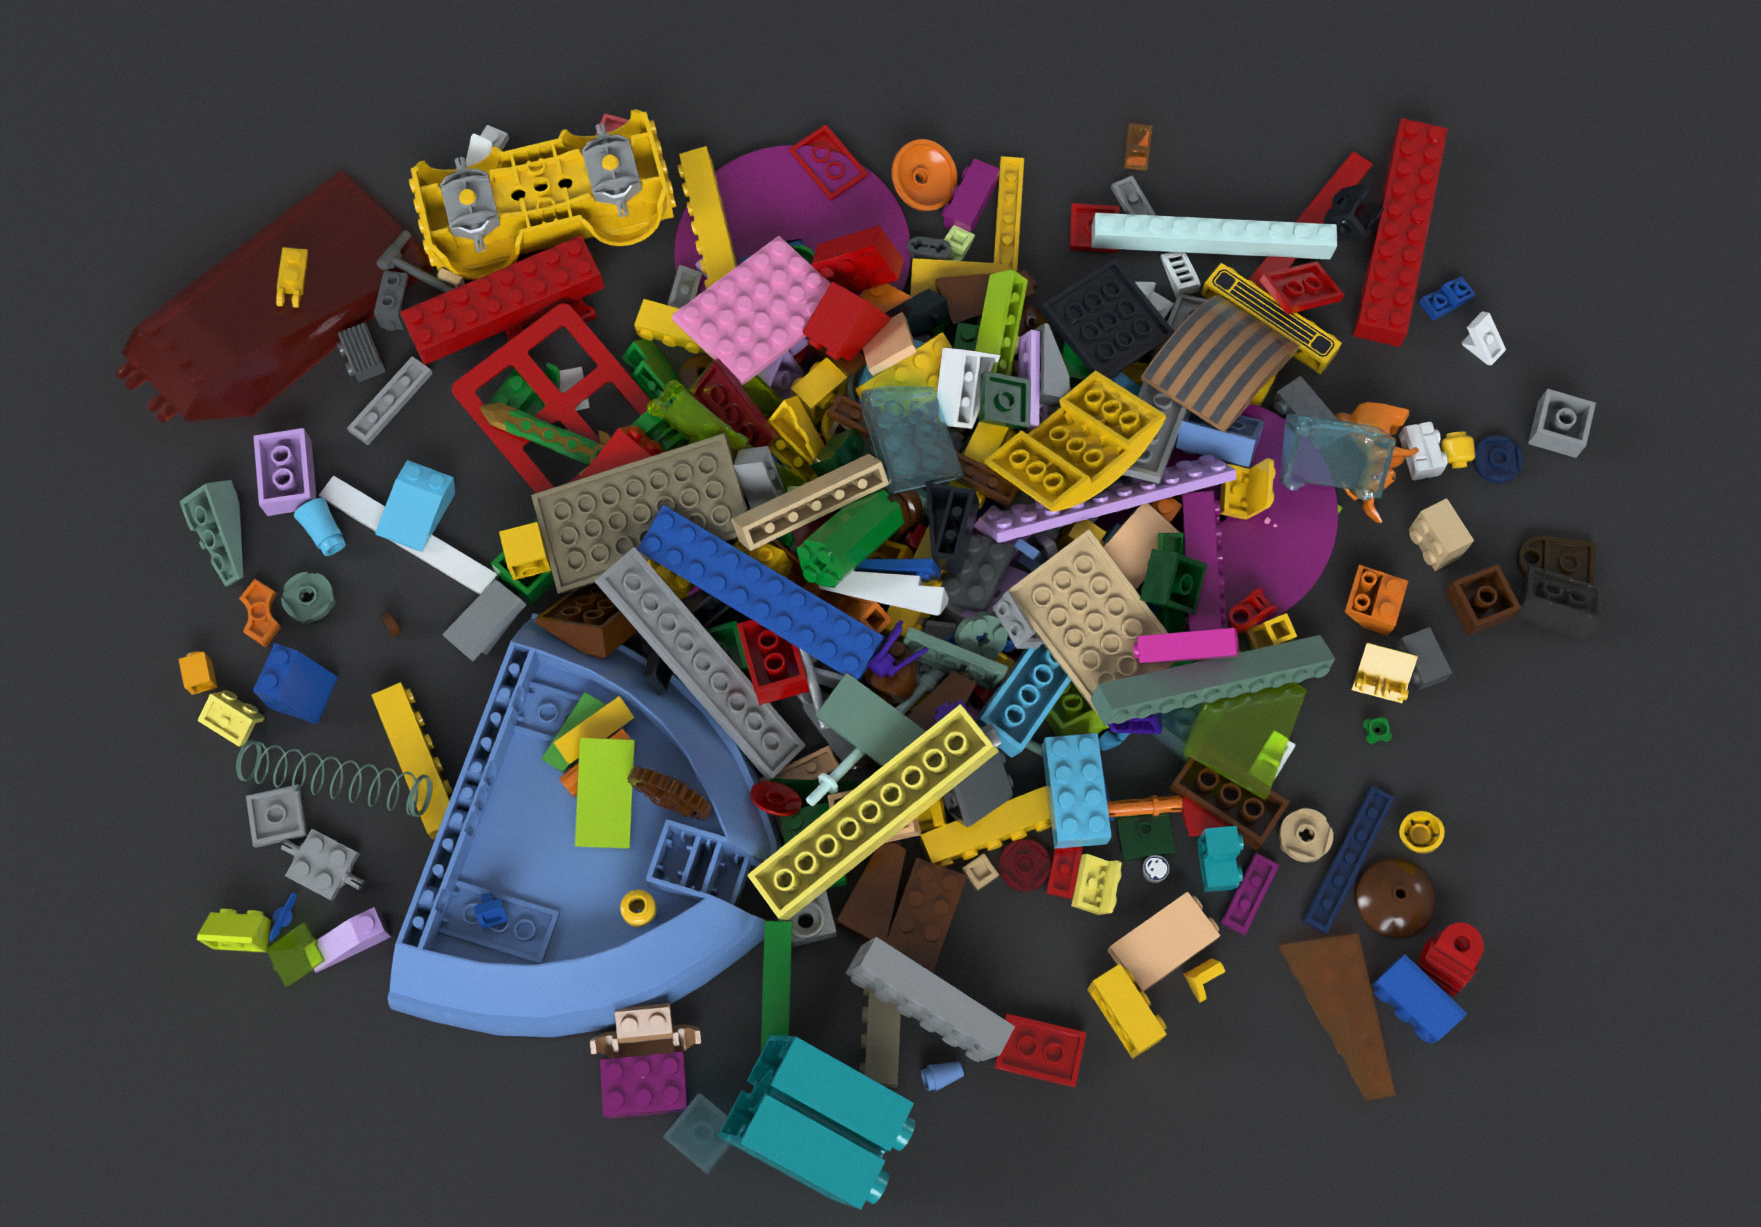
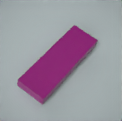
(1250, 894)

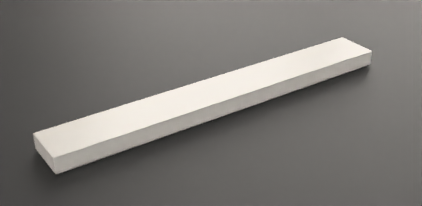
(435, 552)

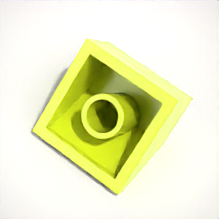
(236, 931)

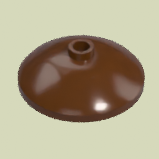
(1383, 909)

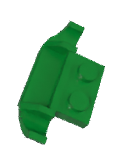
(519, 395)

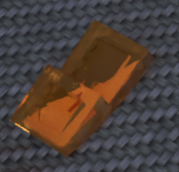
(1138, 147)

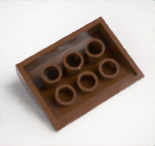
(587, 621)

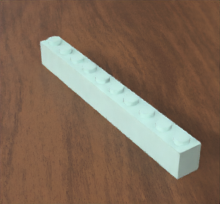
(1214, 236)

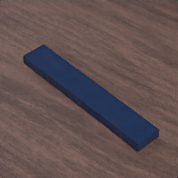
(1348, 859)

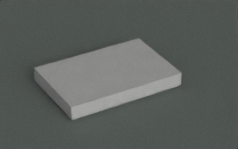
(484, 620)

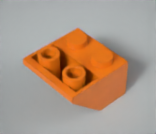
(1376, 600)

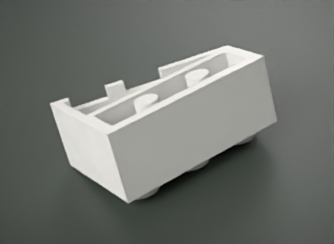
(960, 384)

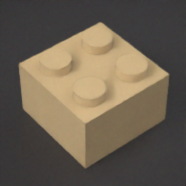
(1440, 535)

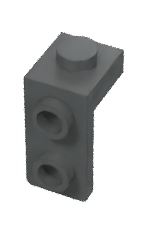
(390, 300)

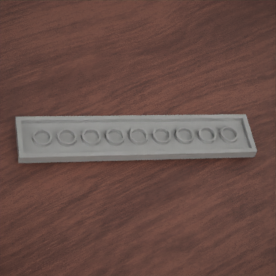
(1154, 459)
(700, 663)

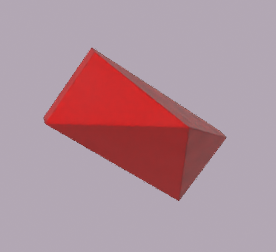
(1197, 818)

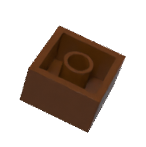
(1483, 600)

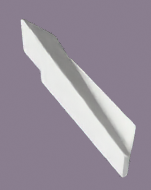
(894, 590)

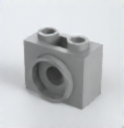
(823, 924)

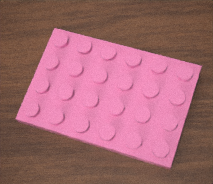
(755, 309)

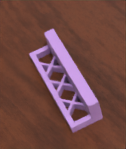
(1030, 369)

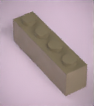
(880, 1041)

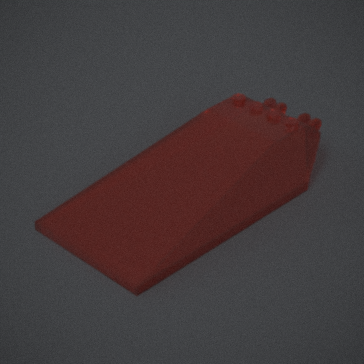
(225, 341)

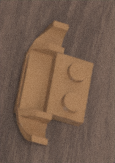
(645, 1032)

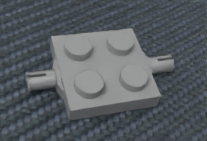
(322, 864)

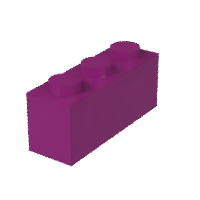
(971, 196)

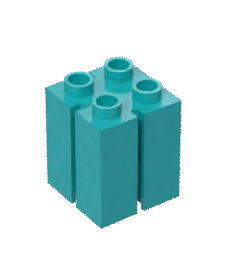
(819, 1121)

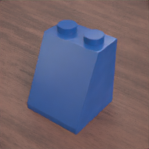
(295, 684)

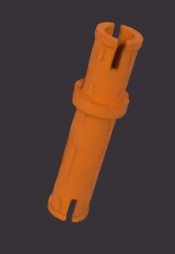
(1152, 805)

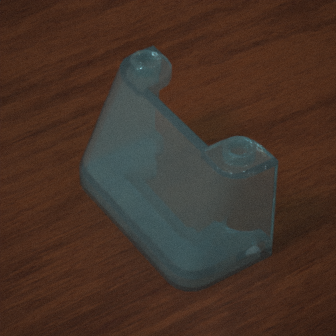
(1335, 455)

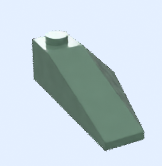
(215, 516)

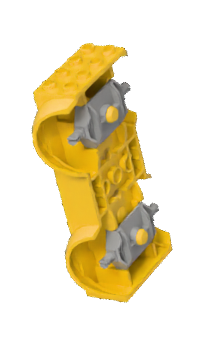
(615, 196)

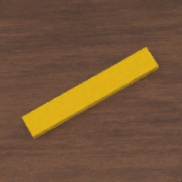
(1009, 211)

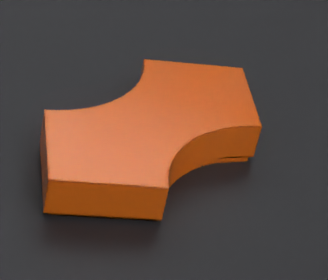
(260, 623)

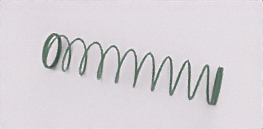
(410, 801)

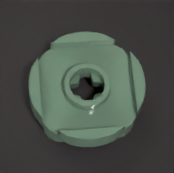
(306, 611)
(978, 625)

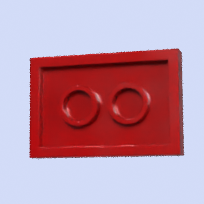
(827, 139)
(1302, 287)
(1042, 1051)

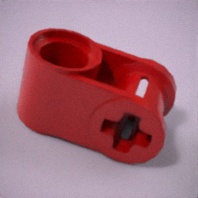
(1254, 608)

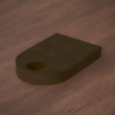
(1561, 556)

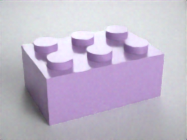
(284, 471)

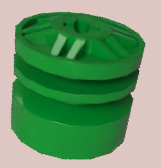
(659, 431)

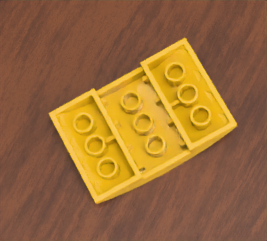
(1080, 445)

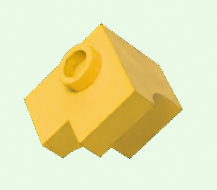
(1271, 632)

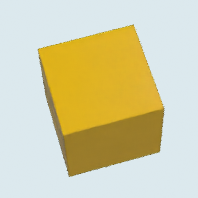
(525, 551)

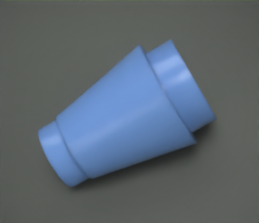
(940, 1075)

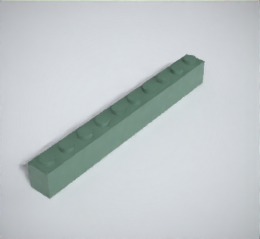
(1211, 680)

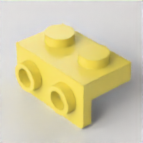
(1096, 885)

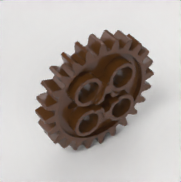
(669, 793)

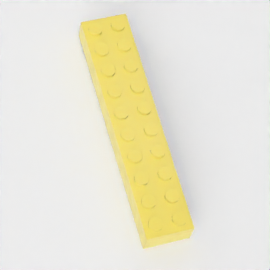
(872, 813)

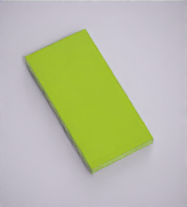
(604, 793)

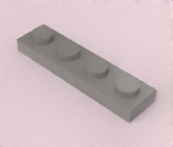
(389, 400)

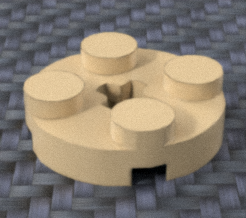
(1318, 828)

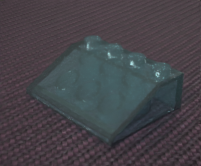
(910, 436)

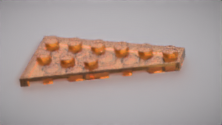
(1342, 998)

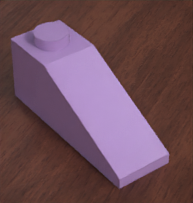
(352, 937)

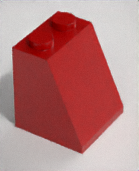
(843, 323)
(624, 447)

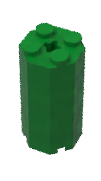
(849, 538)

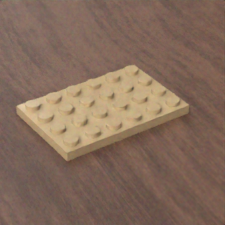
(1088, 615)

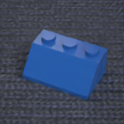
(1417, 1000)

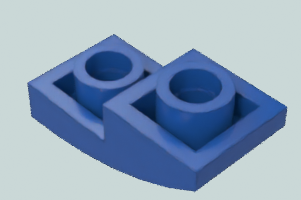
(1446, 299)

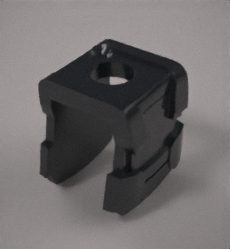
(1357, 219)

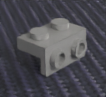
(1016, 623)

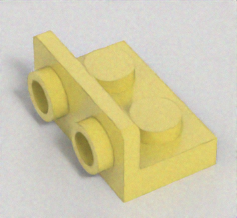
(230, 717)

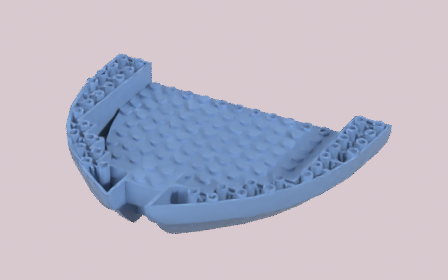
(512, 833)

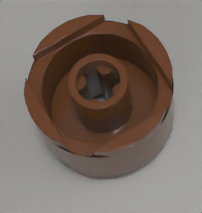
(901, 684)

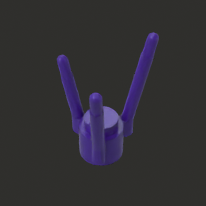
(882, 661)

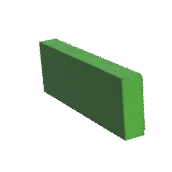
(585, 707)

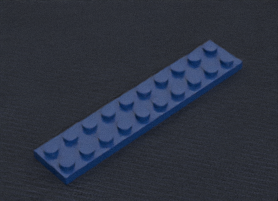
(760, 593)

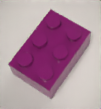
(644, 1085)

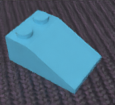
(415, 505)

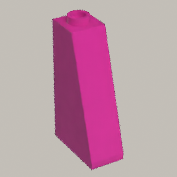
(1187, 646)

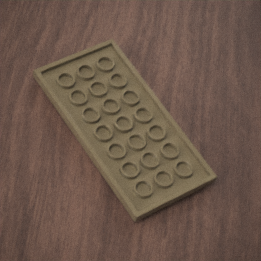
(609, 513)

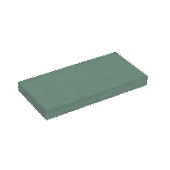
(951, 658)
(867, 721)

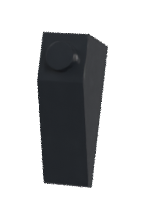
(923, 311)

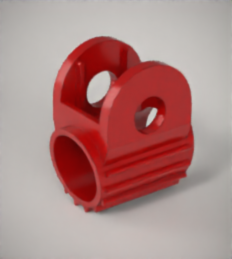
(1446, 964)

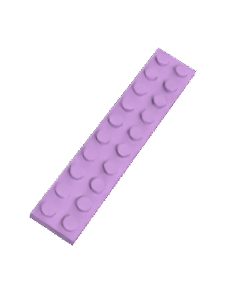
(1120, 495)

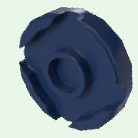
(1498, 459)

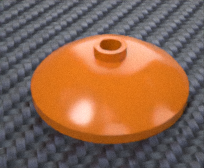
(935, 173)

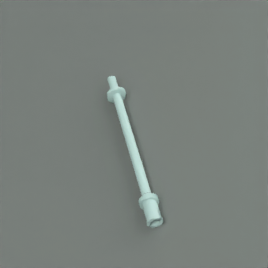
(828, 783)

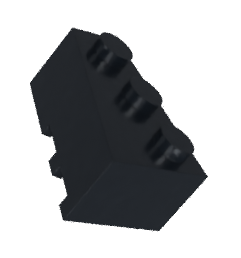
(951, 523)

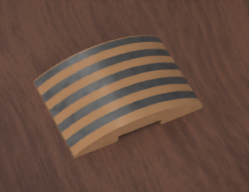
(1218, 361)

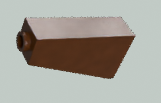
(967, 295)
(952, 688)
(873, 900)

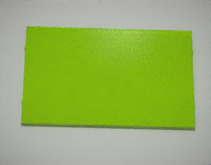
(1246, 735)

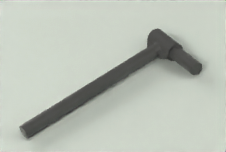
(392, 258)

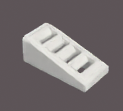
(1186, 288)

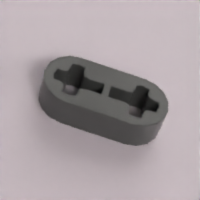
(929, 248)

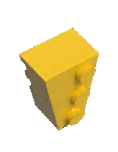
(797, 439)

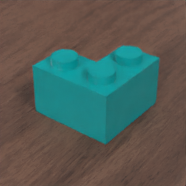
(1217, 858)

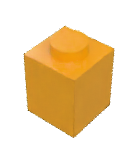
(197, 672)

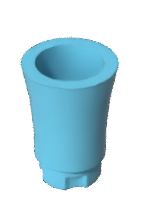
(320, 526)

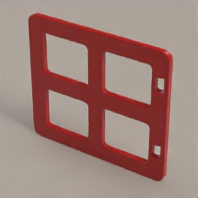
(558, 405)

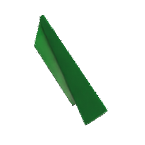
(651, 368)

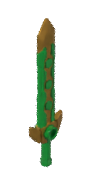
(543, 433)

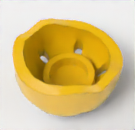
(1420, 834)

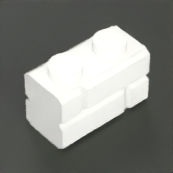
(1429, 460)

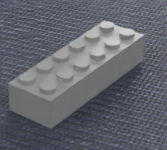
(929, 1000)

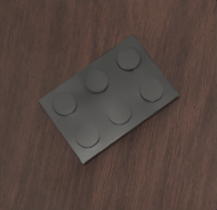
(981, 574)

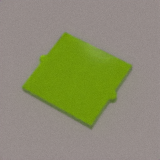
(295, 955)

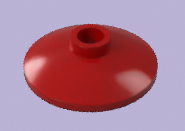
(775, 798)

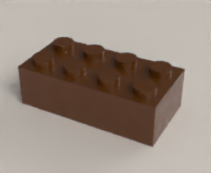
(1230, 802)
(926, 912)

